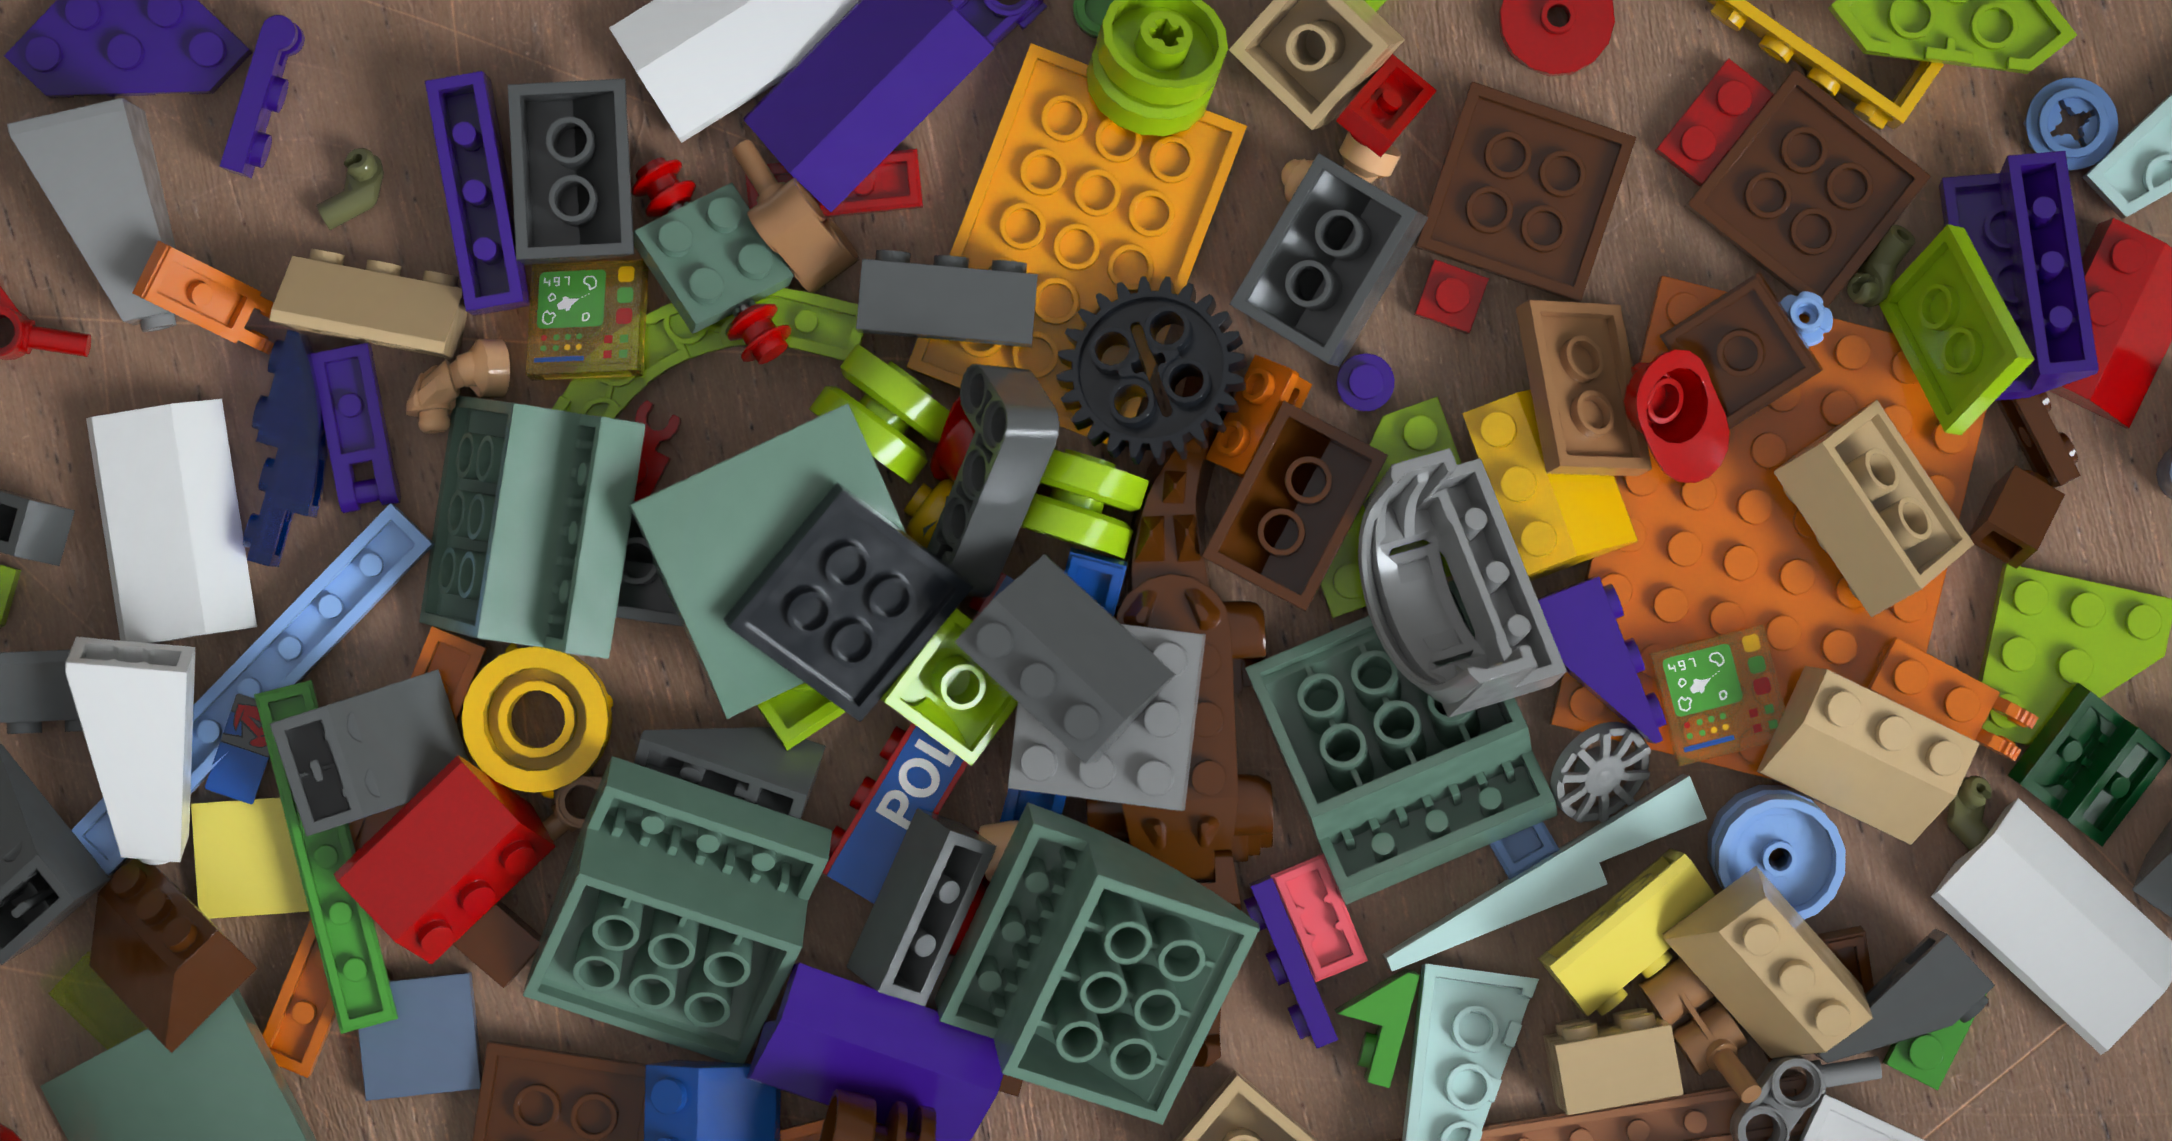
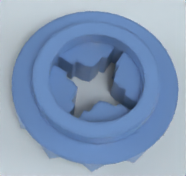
(2076, 97)

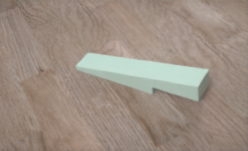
(1561, 876)

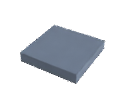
(429, 1045)

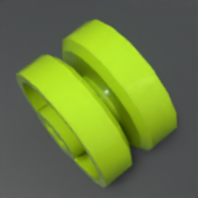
(1156, 64)
(886, 411)
(1077, 498)

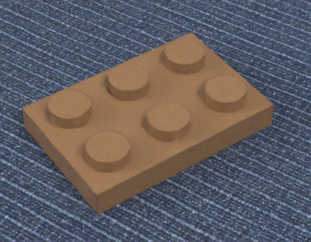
(1578, 384)

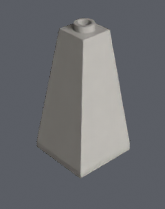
(107, 192)

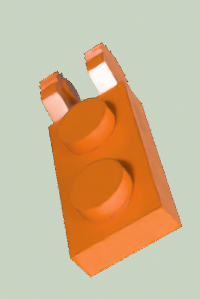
(203, 296)
(1946, 696)

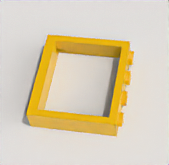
(1823, 71)

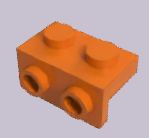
(1258, 405)

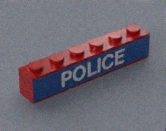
(916, 776)

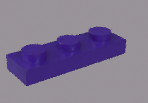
(1289, 963)

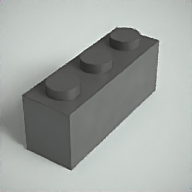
(947, 299)
(921, 907)

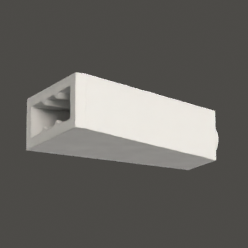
(139, 734)

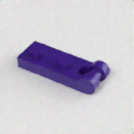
(261, 94)
(355, 425)

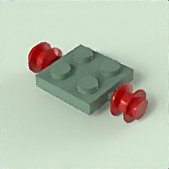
(711, 259)

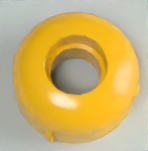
(489, 719)

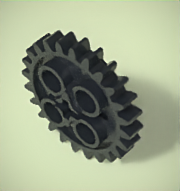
(1104, 388)

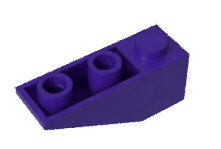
(1598, 657)

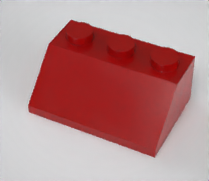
(2130, 319)
(445, 859)

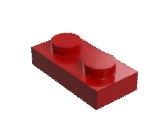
(1386, 106)
(1714, 122)

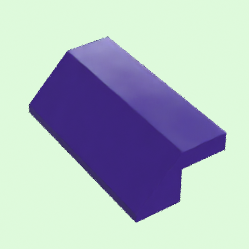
(865, 91)
(2032, 251)
(879, 1046)

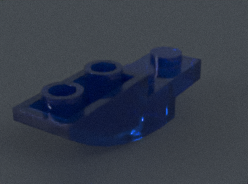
(294, 425)

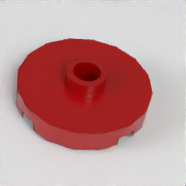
(1552, 48)

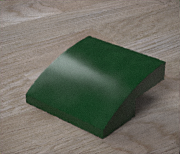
(2090, 764)

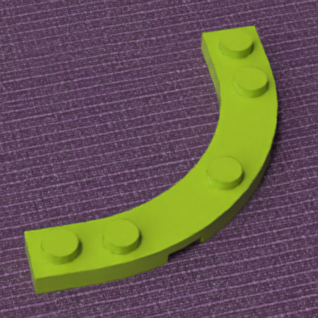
(817, 324)

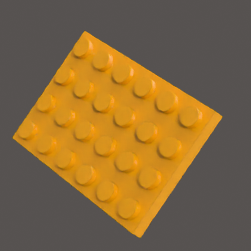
(1084, 214)

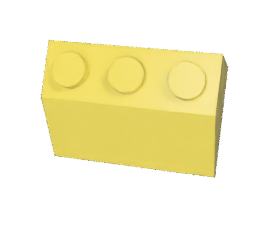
(1626, 934)

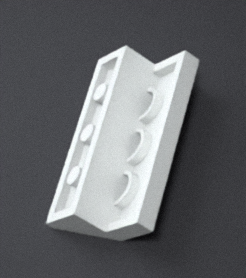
(719, 53)
(171, 521)
(2059, 926)

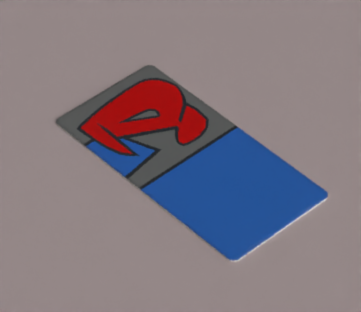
(247, 753)

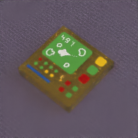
(587, 320)
(1718, 694)

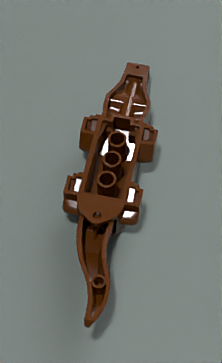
(1171, 589)

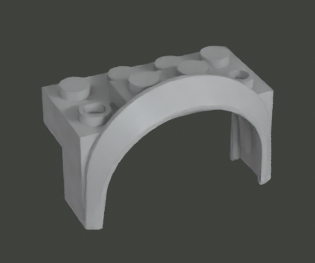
(1412, 600)

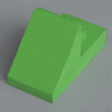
(1388, 1007)

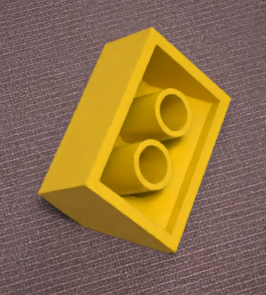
(1550, 516)

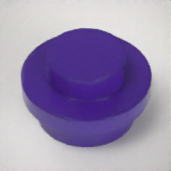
(1365, 382)

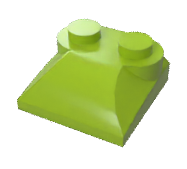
(951, 694)

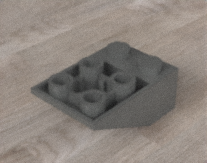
(367, 751)
(41, 864)

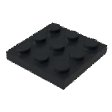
(848, 602)

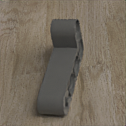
(999, 474)

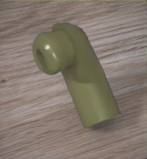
(1967, 811)

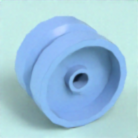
(1781, 818)

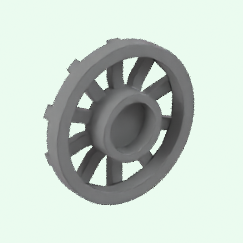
(1600, 772)

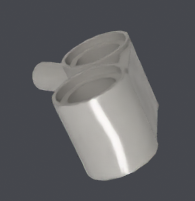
(1788, 1110)

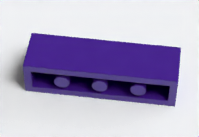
(477, 192)

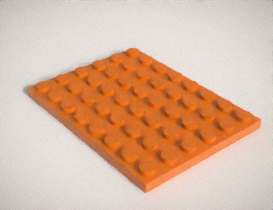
(1742, 552)

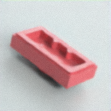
(1319, 917)

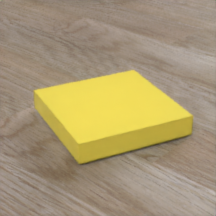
(245, 859)

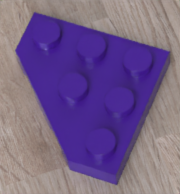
(127, 49)

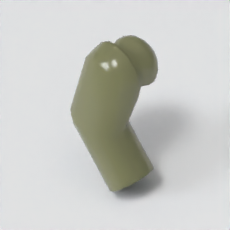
(359, 192)
(1877, 272)

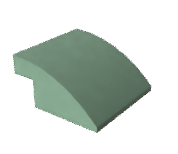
(731, 521)
(532, 526)
(1385, 767)
(678, 912)
(1094, 966)
(209, 1089)

